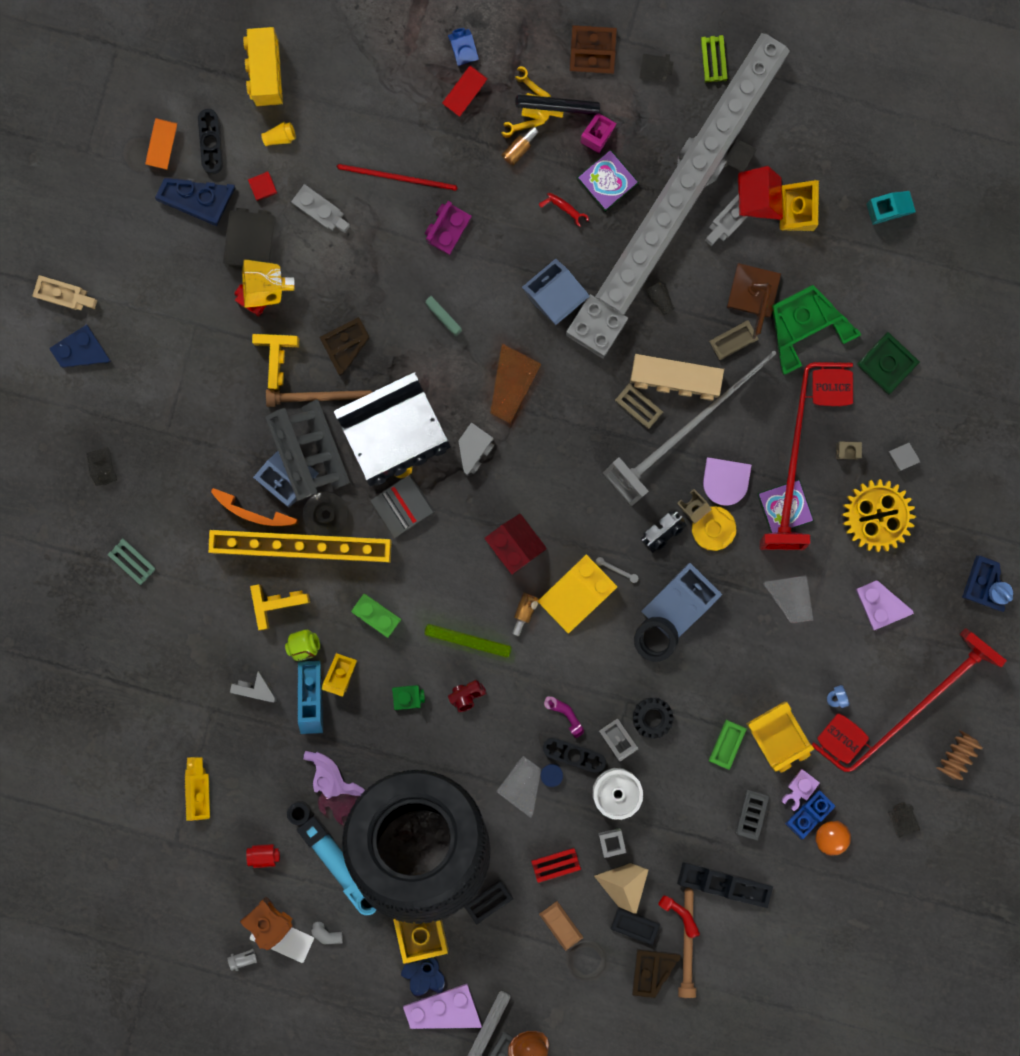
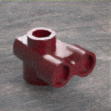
(463, 695)

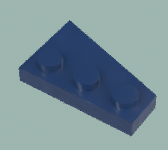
(199, 200)

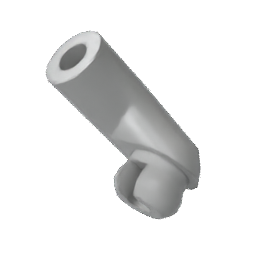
(324, 936)

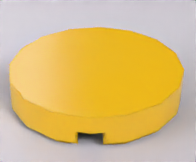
(715, 529)

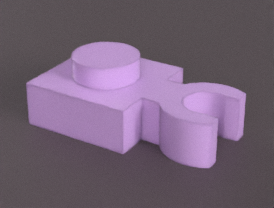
(802, 786)

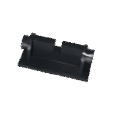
(657, 538)

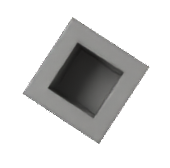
(612, 842)

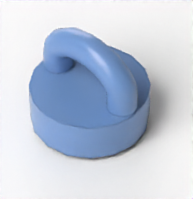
(1001, 593)
(840, 692)

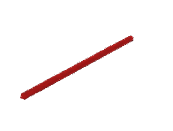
(397, 177)

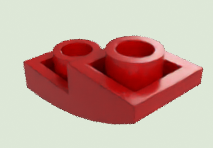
(464, 90)

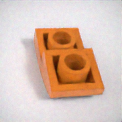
(161, 143)

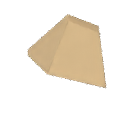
(624, 885)

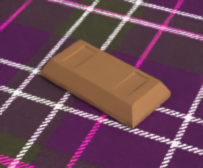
(561, 925)

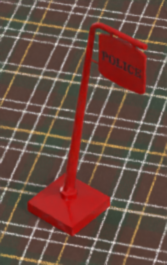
(830, 388)
(846, 739)

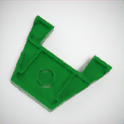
(803, 316)

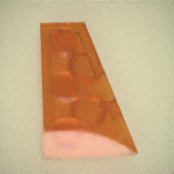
(512, 382)

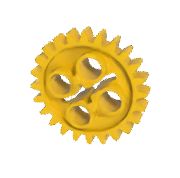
(873, 496)

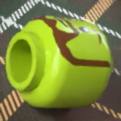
(302, 645)

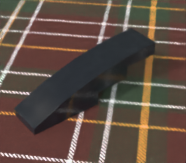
(725, 885)

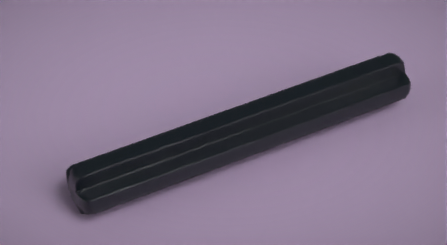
(557, 104)

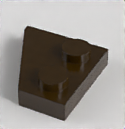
(651, 971)

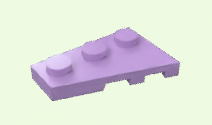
(444, 1010)

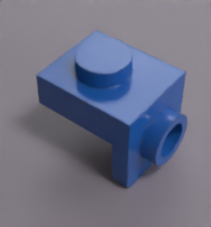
(463, 46)

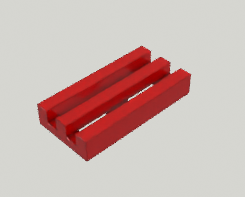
(555, 865)

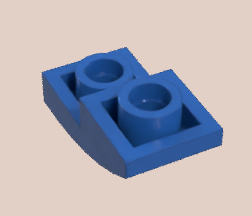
(810, 814)

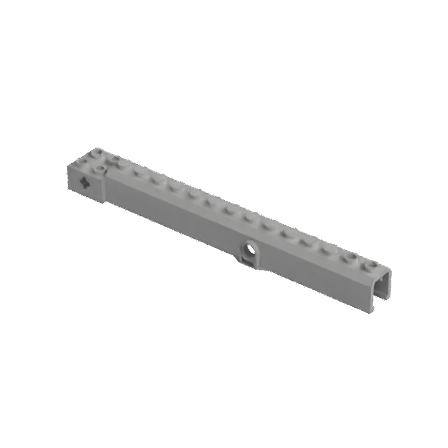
(697, 167)

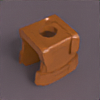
(267, 924)

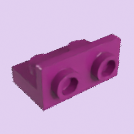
(447, 228)

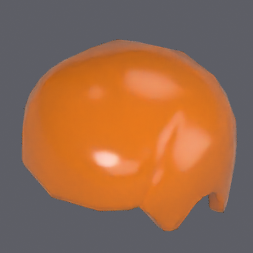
(833, 838)

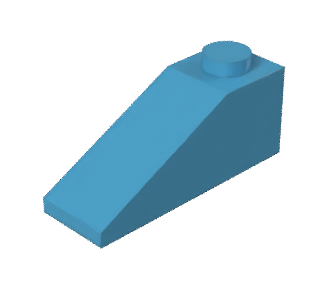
(310, 697)

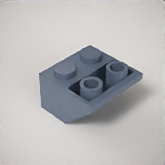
(555, 291)
(275, 479)

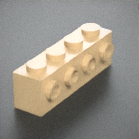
(676, 376)

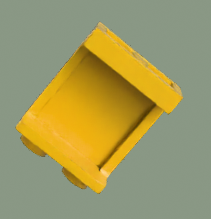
(780, 737)

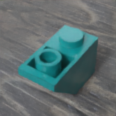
(890, 206)

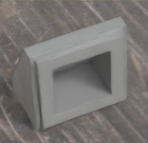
(903, 457)

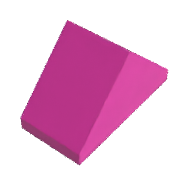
(597, 132)

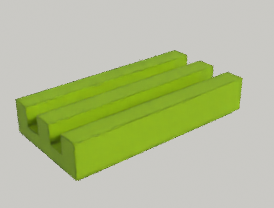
(712, 39)

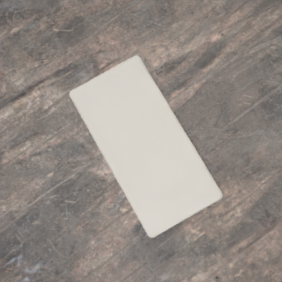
(293, 945)

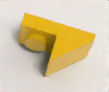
(339, 675)

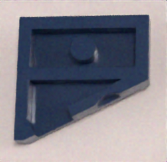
(79, 349)
(981, 578)

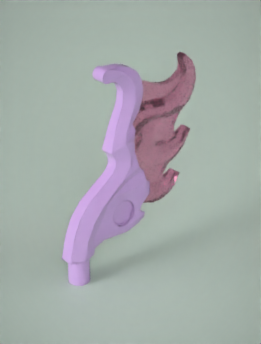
(335, 792)

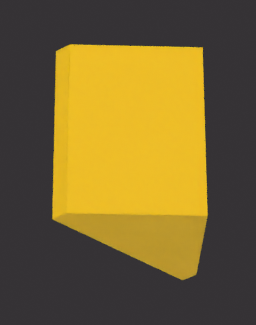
(800, 206)

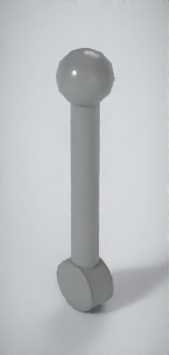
(633, 578)

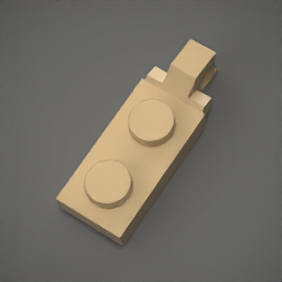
(62, 294)

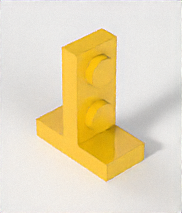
(276, 355)
(274, 602)

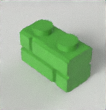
(376, 615)

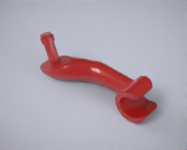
(565, 206)
(689, 924)

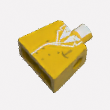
(263, 283)

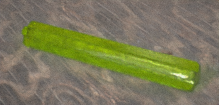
(467, 640)

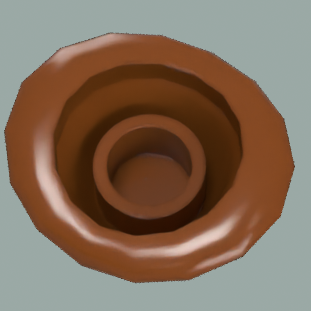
(529, 1044)

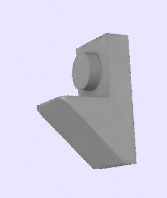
(260, 691)

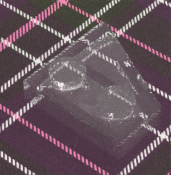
(792, 597)

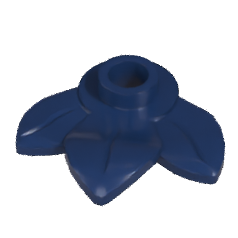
(423, 978)

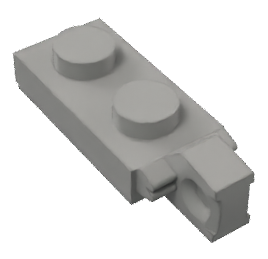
(320, 209)
(726, 222)

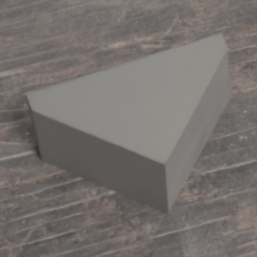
(618, 740)

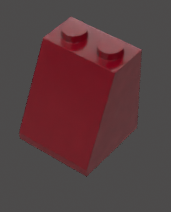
(515, 544)

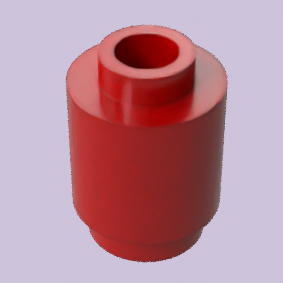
(262, 856)

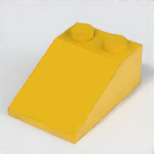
(577, 594)

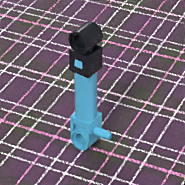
(317, 837)

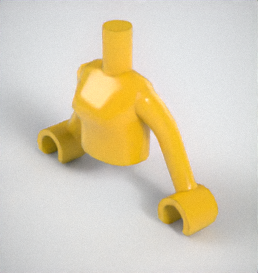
(540, 116)

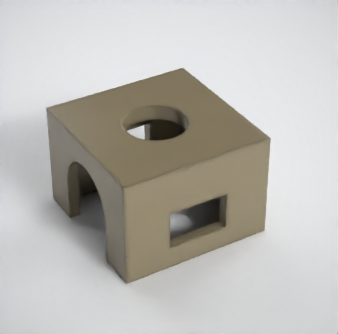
(849, 450)
(697, 500)

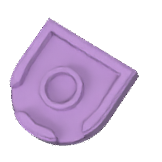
(725, 481)

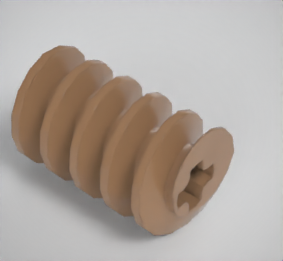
(960, 756)

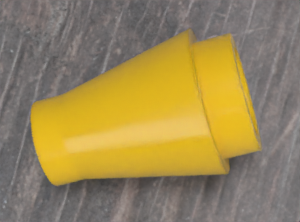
(281, 134)

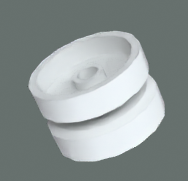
(614, 780)

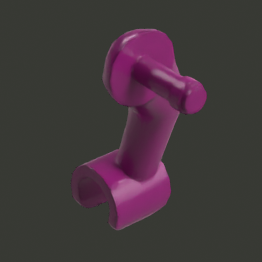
(554, 704)

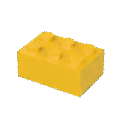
(263, 66)
(420, 940)

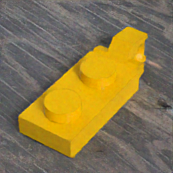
(196, 790)

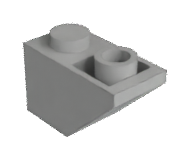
(472, 447)

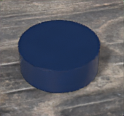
(551, 775)

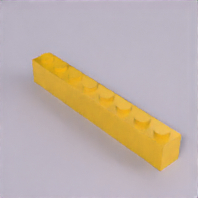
(300, 546)

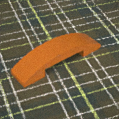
(228, 501)

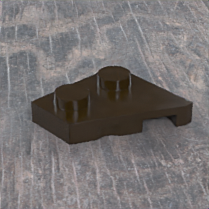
(345, 343)

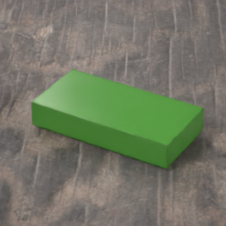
(727, 744)

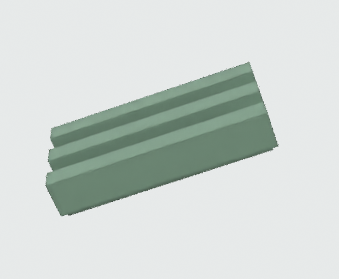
(443, 316)
(117, 548)

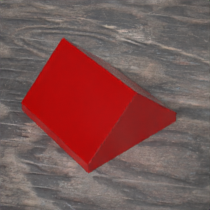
(760, 193)

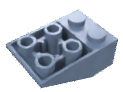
(683, 599)

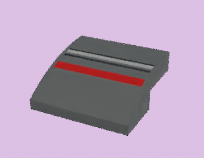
(402, 506)

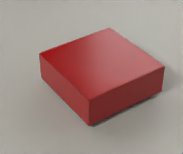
(262, 186)

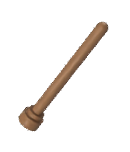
(275, 397)
(687, 988)

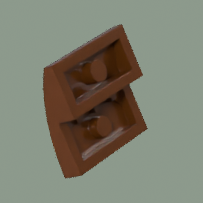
(593, 49)

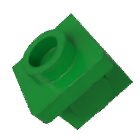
(408, 697)

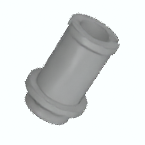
(242, 959)

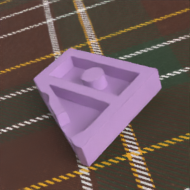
(881, 605)

